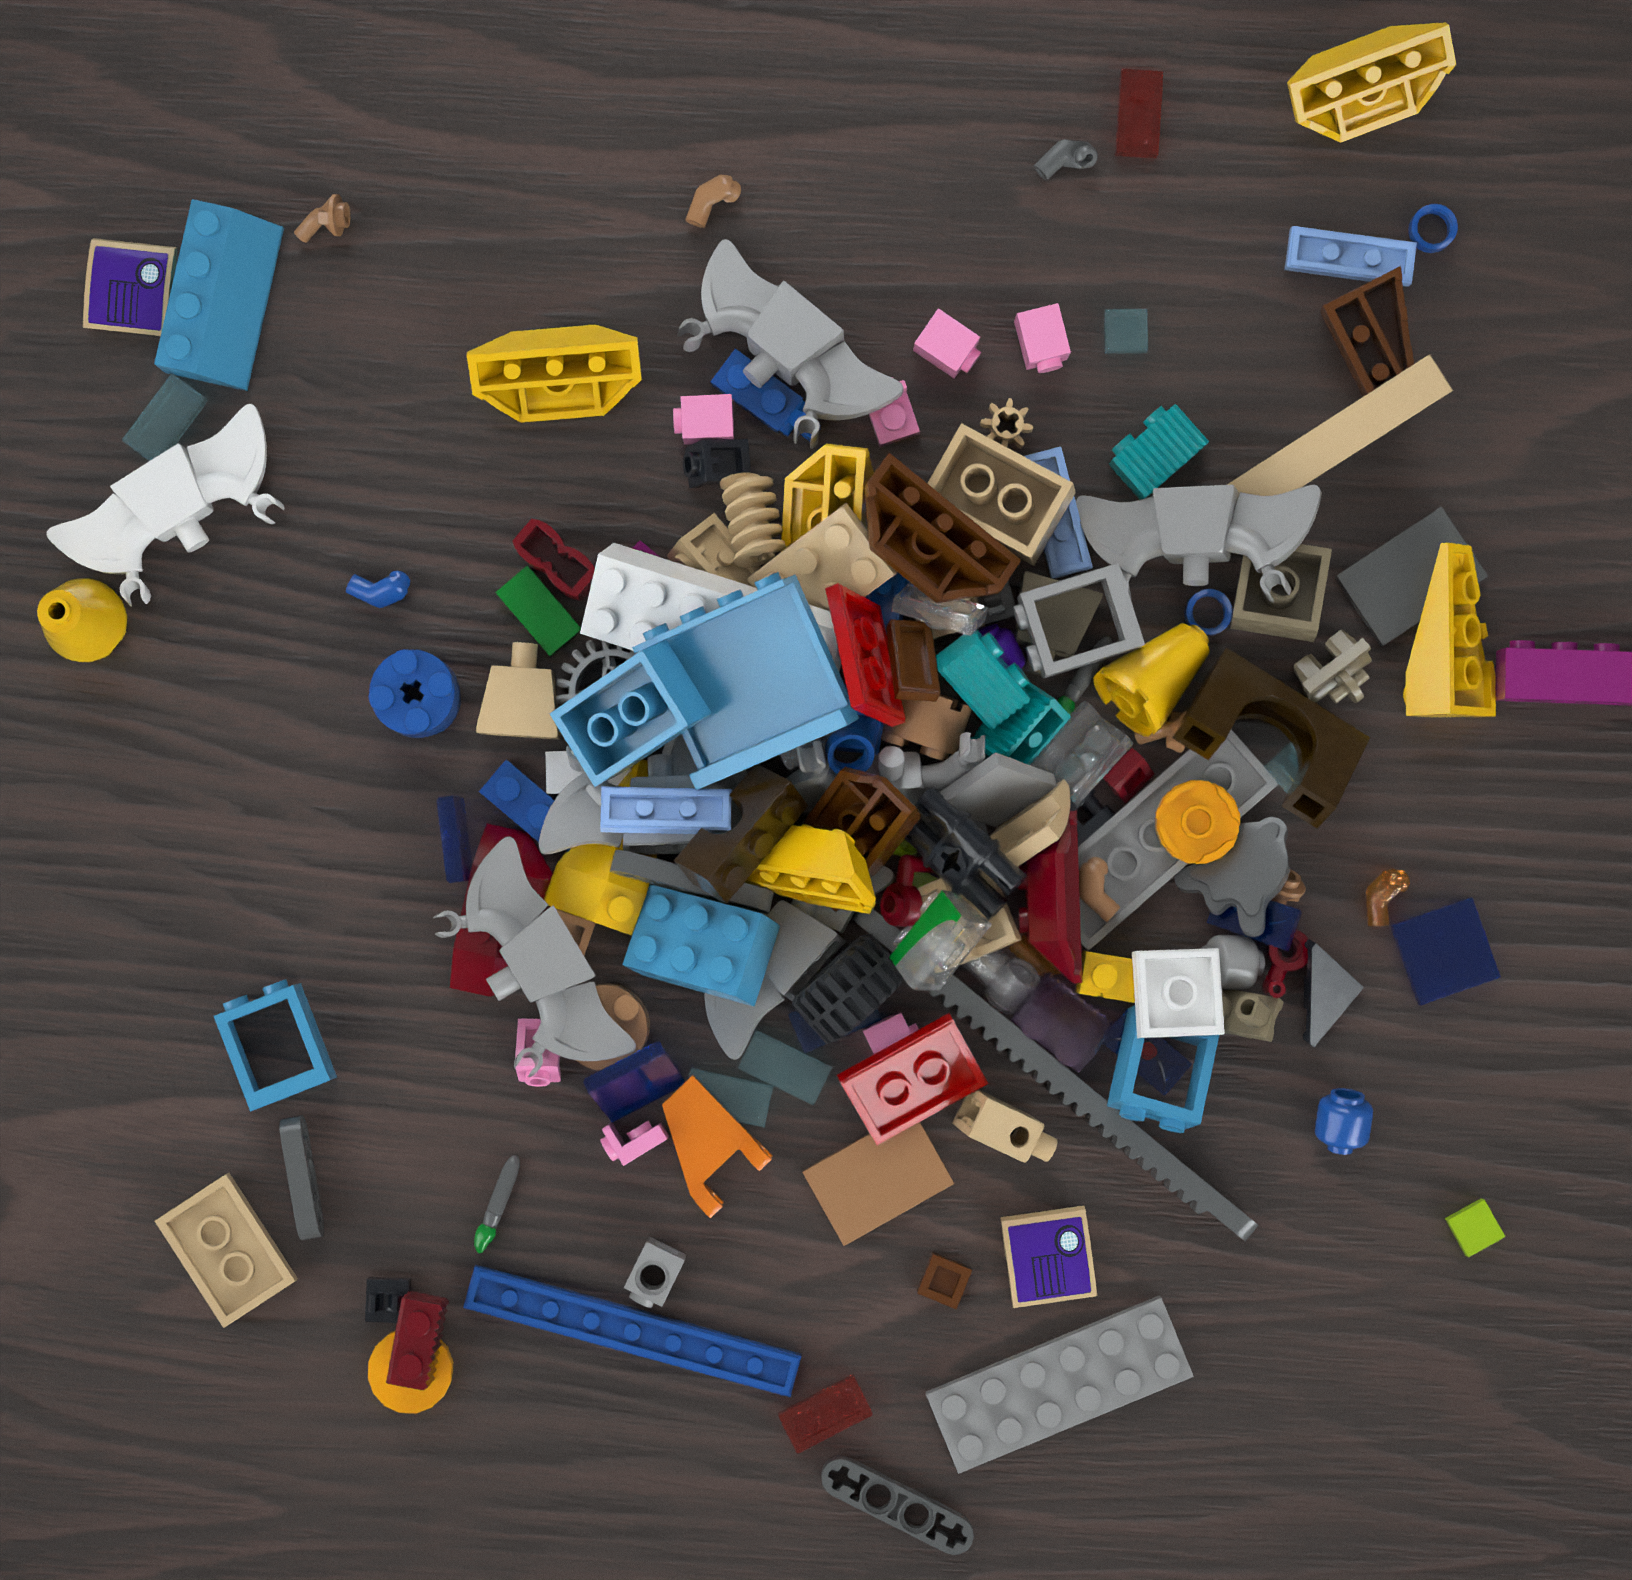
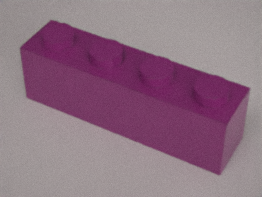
(1564, 674)

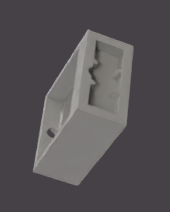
(1120, 608)

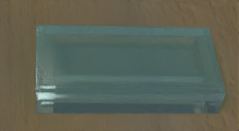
(165, 418)
(785, 1067)
(743, 1098)

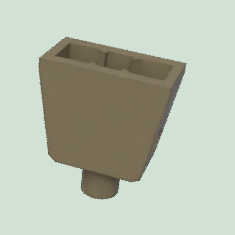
(1061, 617)

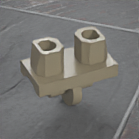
(1341, 675)
(1250, 1014)

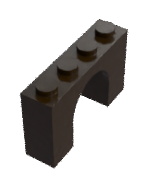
(1323, 742)

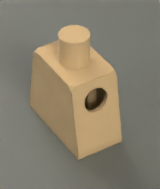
(520, 698)
(992, 1122)

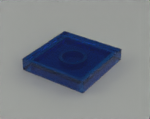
(454, 838)
(1445, 951)
(634, 1081)

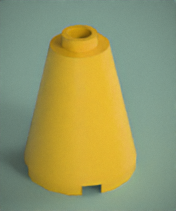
(82, 619)
(1153, 677)

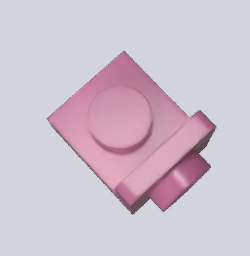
(895, 420)
(550, 1068)
(641, 1140)

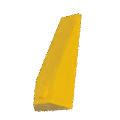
(1447, 658)
(589, 889)

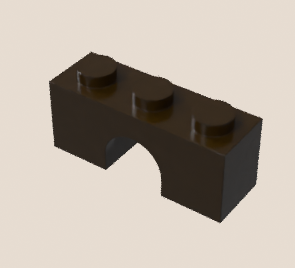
(726, 860)

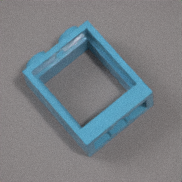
(240, 1007)
(1138, 1107)

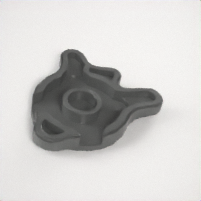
(1245, 875)

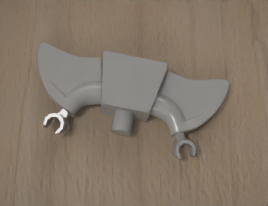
(789, 340)
(1201, 528)
(899, 767)
(577, 812)
(799, 953)
(539, 961)

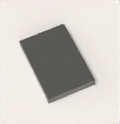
(1394, 579)

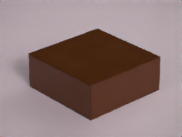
(944, 1280)

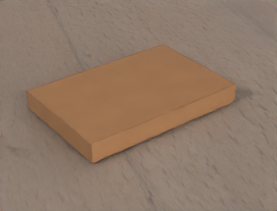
(875, 1183)

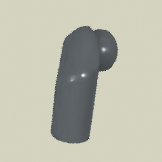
(1066, 154)

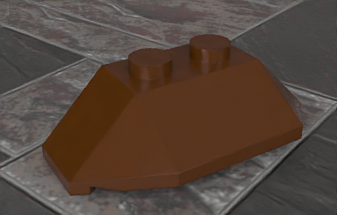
(931, 538)
(868, 811)

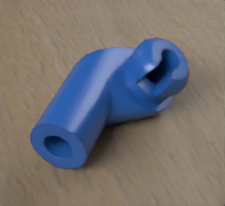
(382, 592)

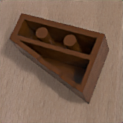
(1372, 330)

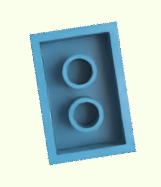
(630, 713)
(701, 945)

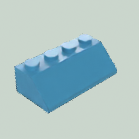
(219, 295)

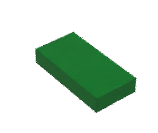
(538, 611)

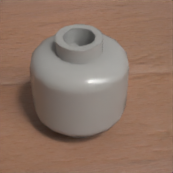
(1239, 961)

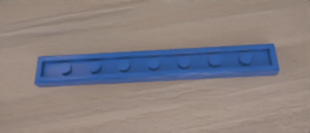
(632, 1330)

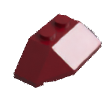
(1054, 903)
(477, 953)

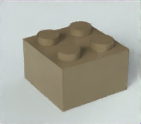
(1289, 615)

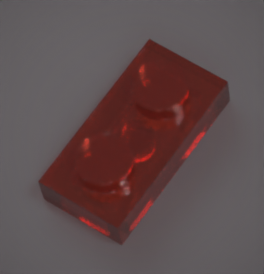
(1139, 113)
(825, 1413)

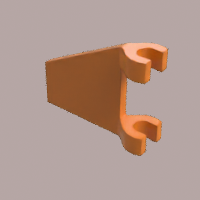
(705, 1138)

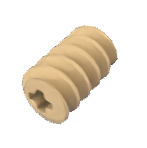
(751, 518)

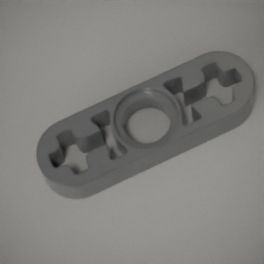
(301, 1177)

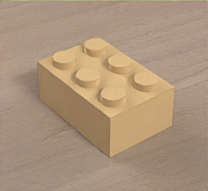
(1002, 492)

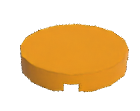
(1197, 822)
(403, 1398)

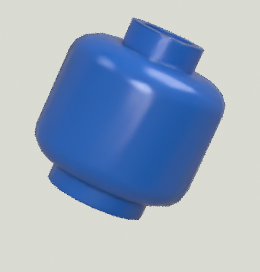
(1344, 1120)

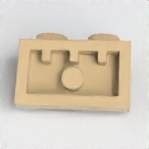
(710, 550)

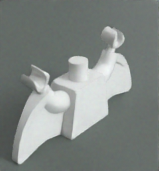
(169, 500)

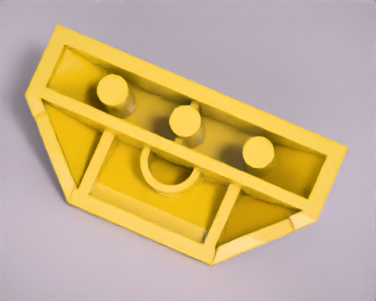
(1371, 80)
(555, 372)
(822, 486)
(817, 870)

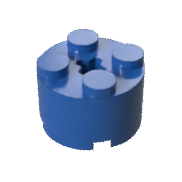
(391, 700)

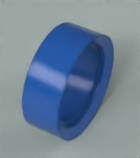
(1443, 212)
(1221, 598)
(842, 734)

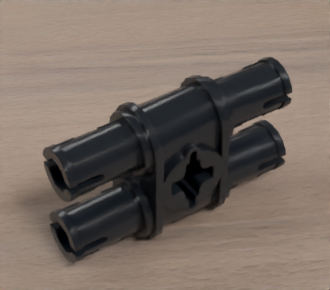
(963, 854)

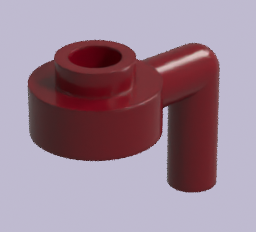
(902, 900)
(1281, 965)

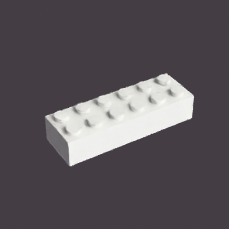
(643, 591)

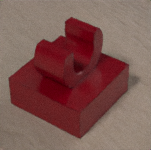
(1128, 775)

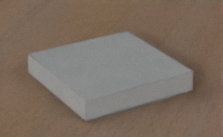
(998, 789)

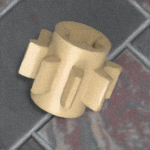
(1007, 413)

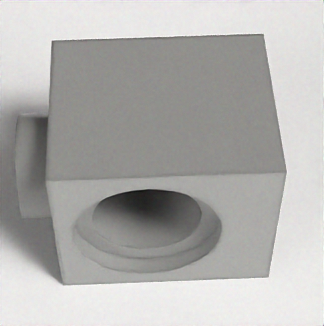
(657, 1254)

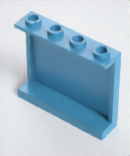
(760, 675)

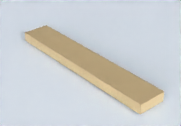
(1347, 431)

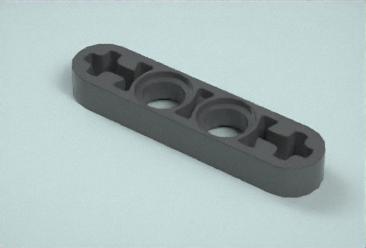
(672, 877)
(900, 1499)

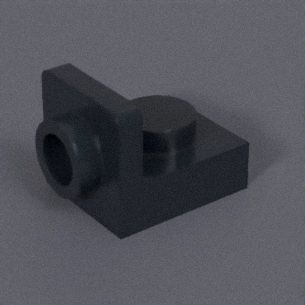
(714, 459)

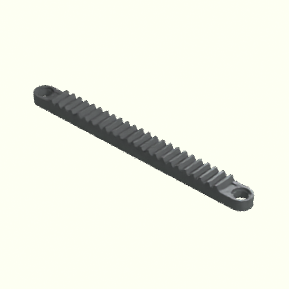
(1073, 1089)

